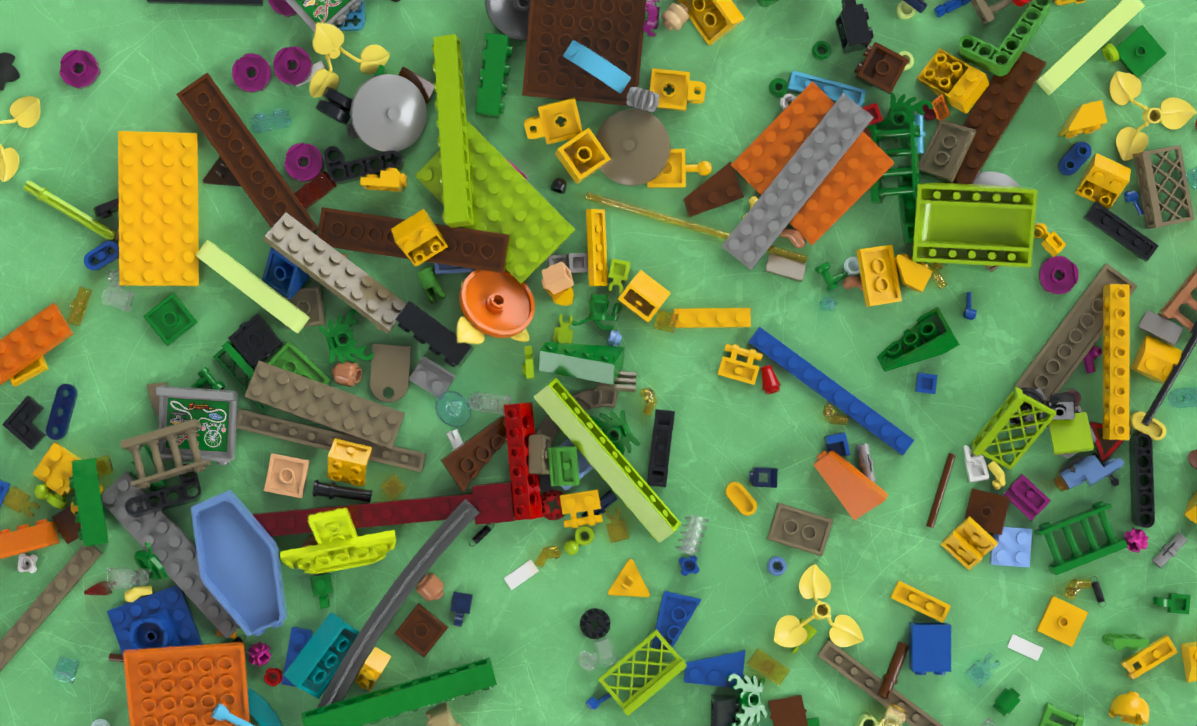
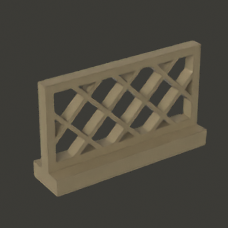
(1148, 186)

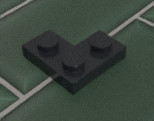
(21, 424)

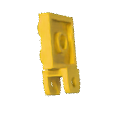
(683, 88)
(546, 124)

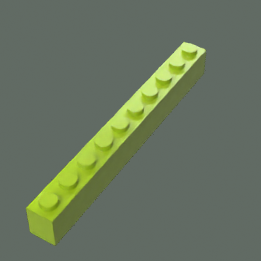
(452, 131)
(607, 460)

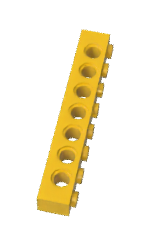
(1116, 361)

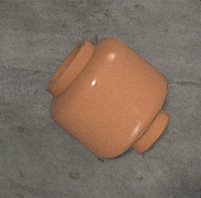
(347, 373)
(430, 587)

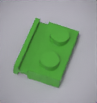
(563, 466)

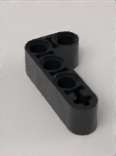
(366, 162)
(162, 495)

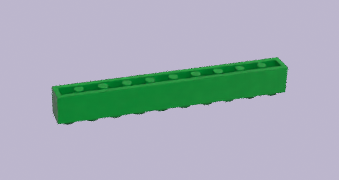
(405, 696)

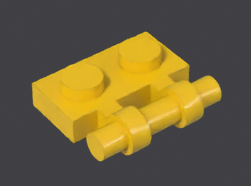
(737, 369)
(581, 502)

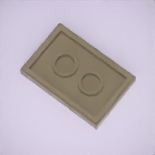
(946, 151)
(799, 529)

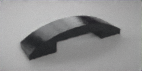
(660, 448)

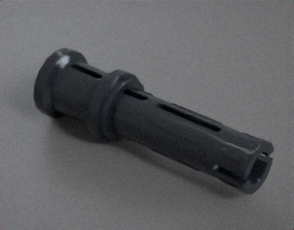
(331, 491)

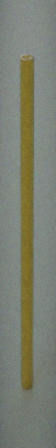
(685, 224)

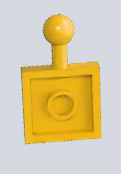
(675, 171)

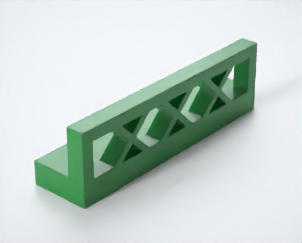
(243, 364)

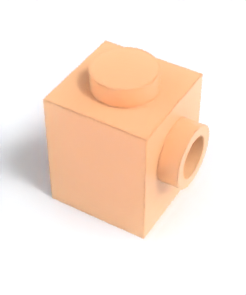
(557, 278)

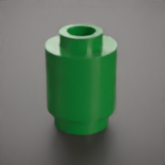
(1006, 701)

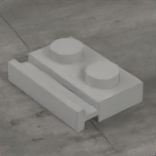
(432, 377)

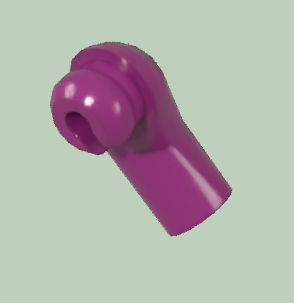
(1089, 359)

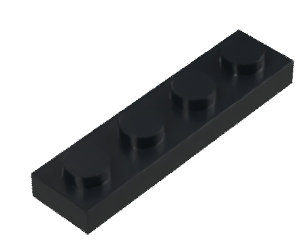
(1120, 231)

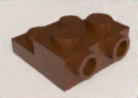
(881, 67)

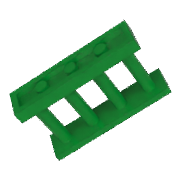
(879, 192)
(1095, 550)

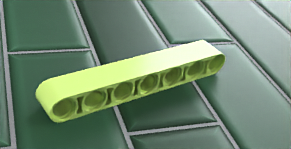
(1089, 45)
(252, 286)

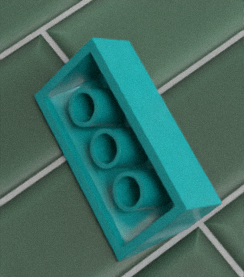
(322, 655)

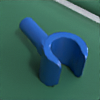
(1133, 196)
(968, 312)
(592, 703)

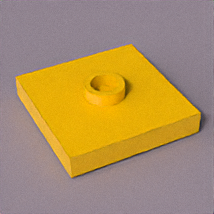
(1062, 621)

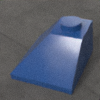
(283, 274)

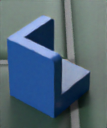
(838, 443)

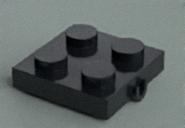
(255, 340)

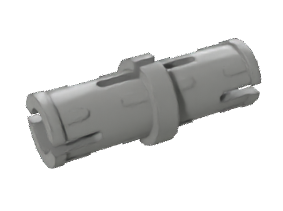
(866, 462)
(1169, 550)

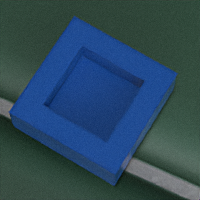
(926, 383)

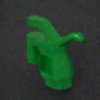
(598, 310)
(147, 560)

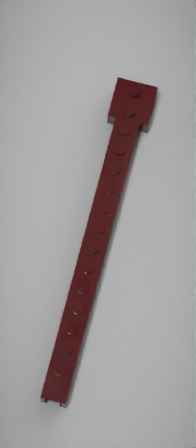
(491, 500)

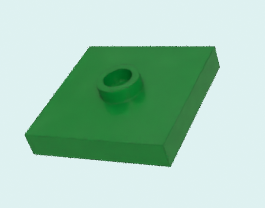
(1139, 51)
(170, 319)

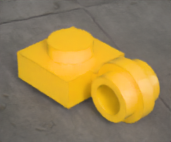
(1051, 242)

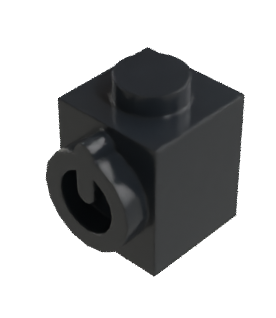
(1063, 405)

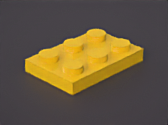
(879, 275)

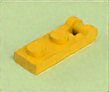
(1149, 657)

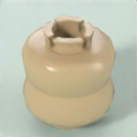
(675, 16)

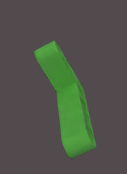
(1013, 40)

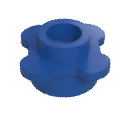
(688, 570)

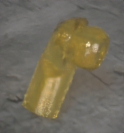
(832, 417)

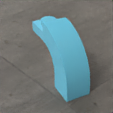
(597, 66)

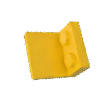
(348, 462)

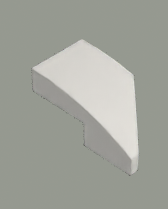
(975, 466)

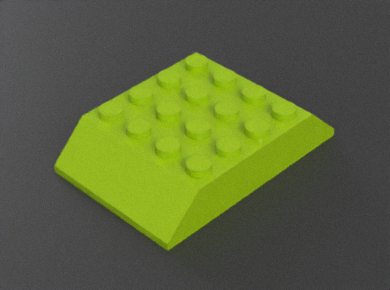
(974, 224)

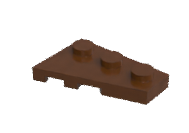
(715, 192)

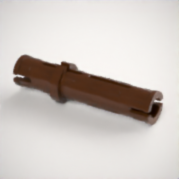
(894, 668)

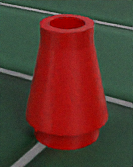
(769, 380)

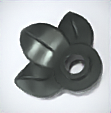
(7, 70)

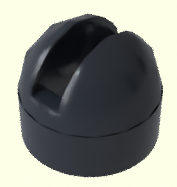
(559, 185)

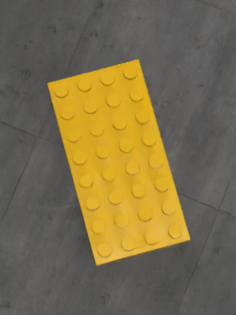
(158, 208)

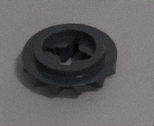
(603, 619)

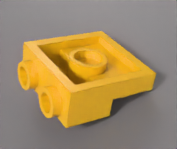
(389, 181)
(56, 469)

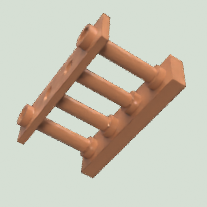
(1181, 296)

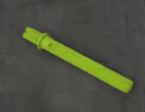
(44, 195)

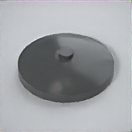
(509, 17)

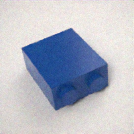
(930, 648)

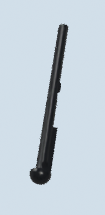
(1171, 377)

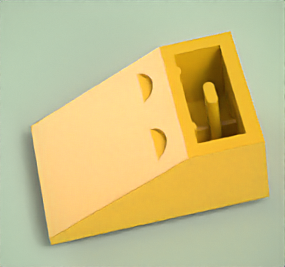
(954, 79)

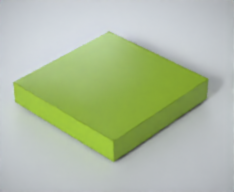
(1071, 435)

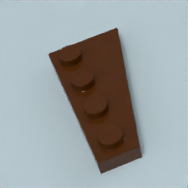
(473, 454)

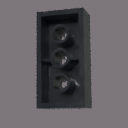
(433, 333)

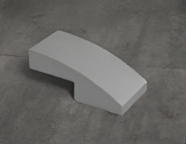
(575, 262)
(1161, 328)

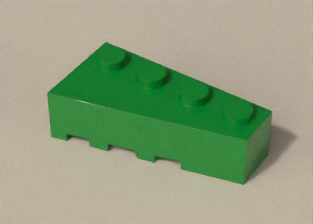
(493, 76)
(582, 361)
(89, 502)

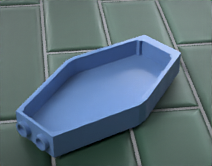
(239, 563)

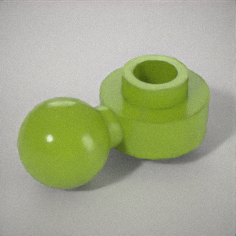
(43, 492)
(572, 546)

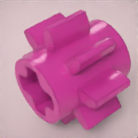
(1136, 540)
(259, 654)

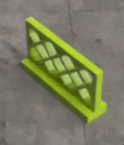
(1001, 418)
(654, 684)

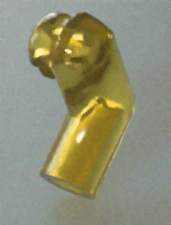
(936, 275)
(650, 399)
(548, 553)
(1075, 586)

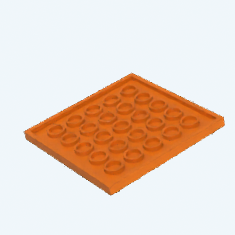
(842, 186)
(186, 684)

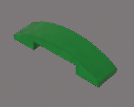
(907, 208)

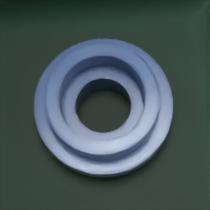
(782, 568)

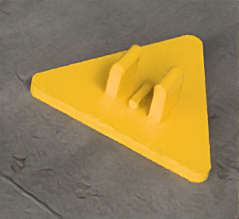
(629, 582)

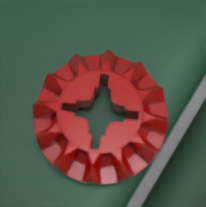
(549, 496)

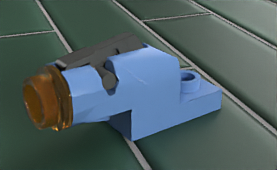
(1086, 469)

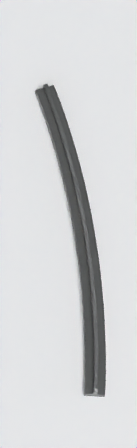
(394, 599)

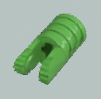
(430, 281)

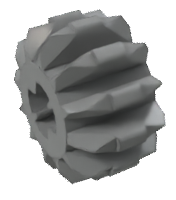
(642, 99)

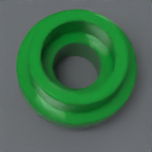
(821, 44)
(778, 93)

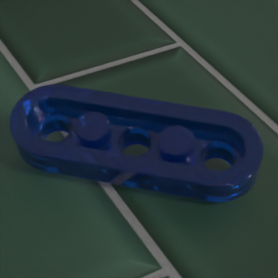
(67, 405)

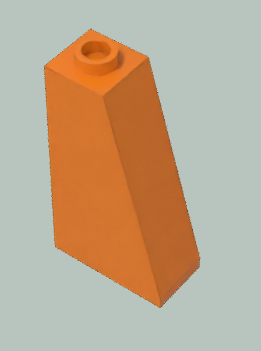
(850, 485)

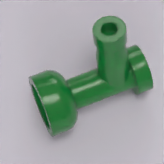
(830, 281)
(205, 377)

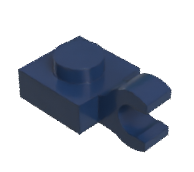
(461, 604)

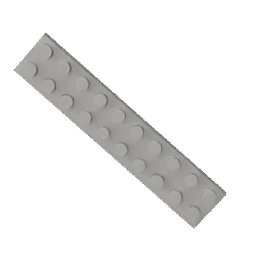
(797, 181)
(172, 548)

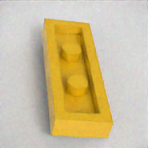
(920, 601)

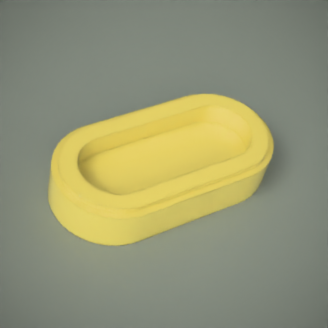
(1155, 430)

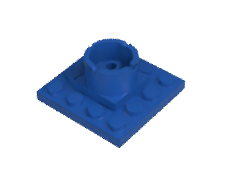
(160, 613)

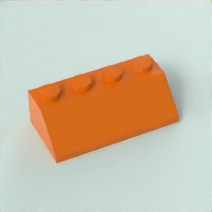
(28, 538)

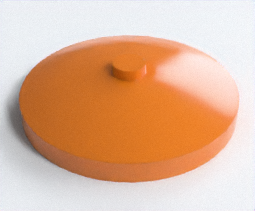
(496, 303)

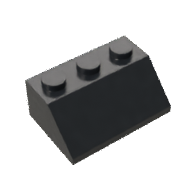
(723, 710)

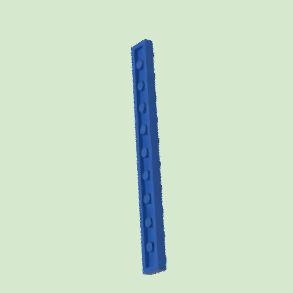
(831, 391)

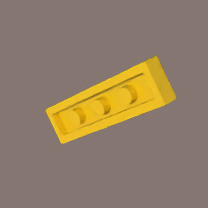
(596, 247)
(713, 317)

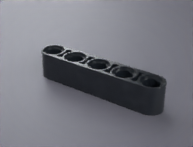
(1147, 488)

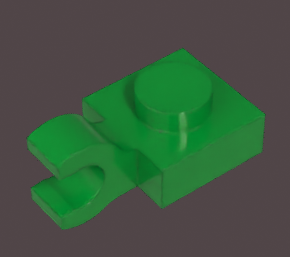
(322, 586)
(1175, 602)

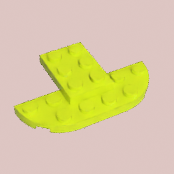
(338, 545)

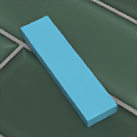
(832, 89)

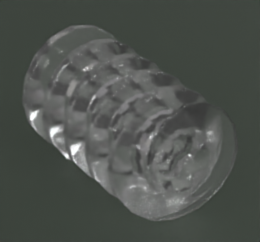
(692, 534)

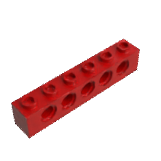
(524, 486)

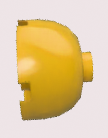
(1130, 708)

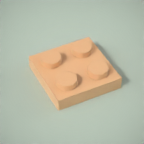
(287, 475)

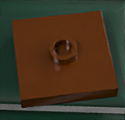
(988, 510)
(421, 630)

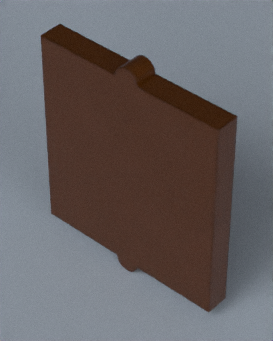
(67, 525)
(788, 712)

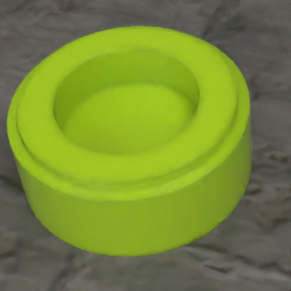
(1110, 53)

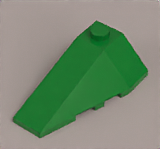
(923, 341)

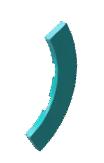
(262, 711)

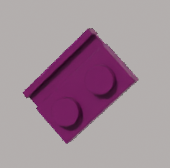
(1026, 497)

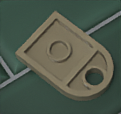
(390, 369)

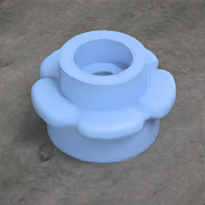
(614, 338)

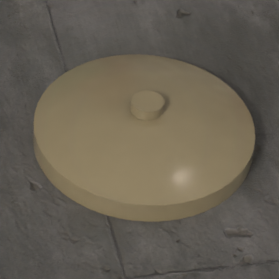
(636, 146)

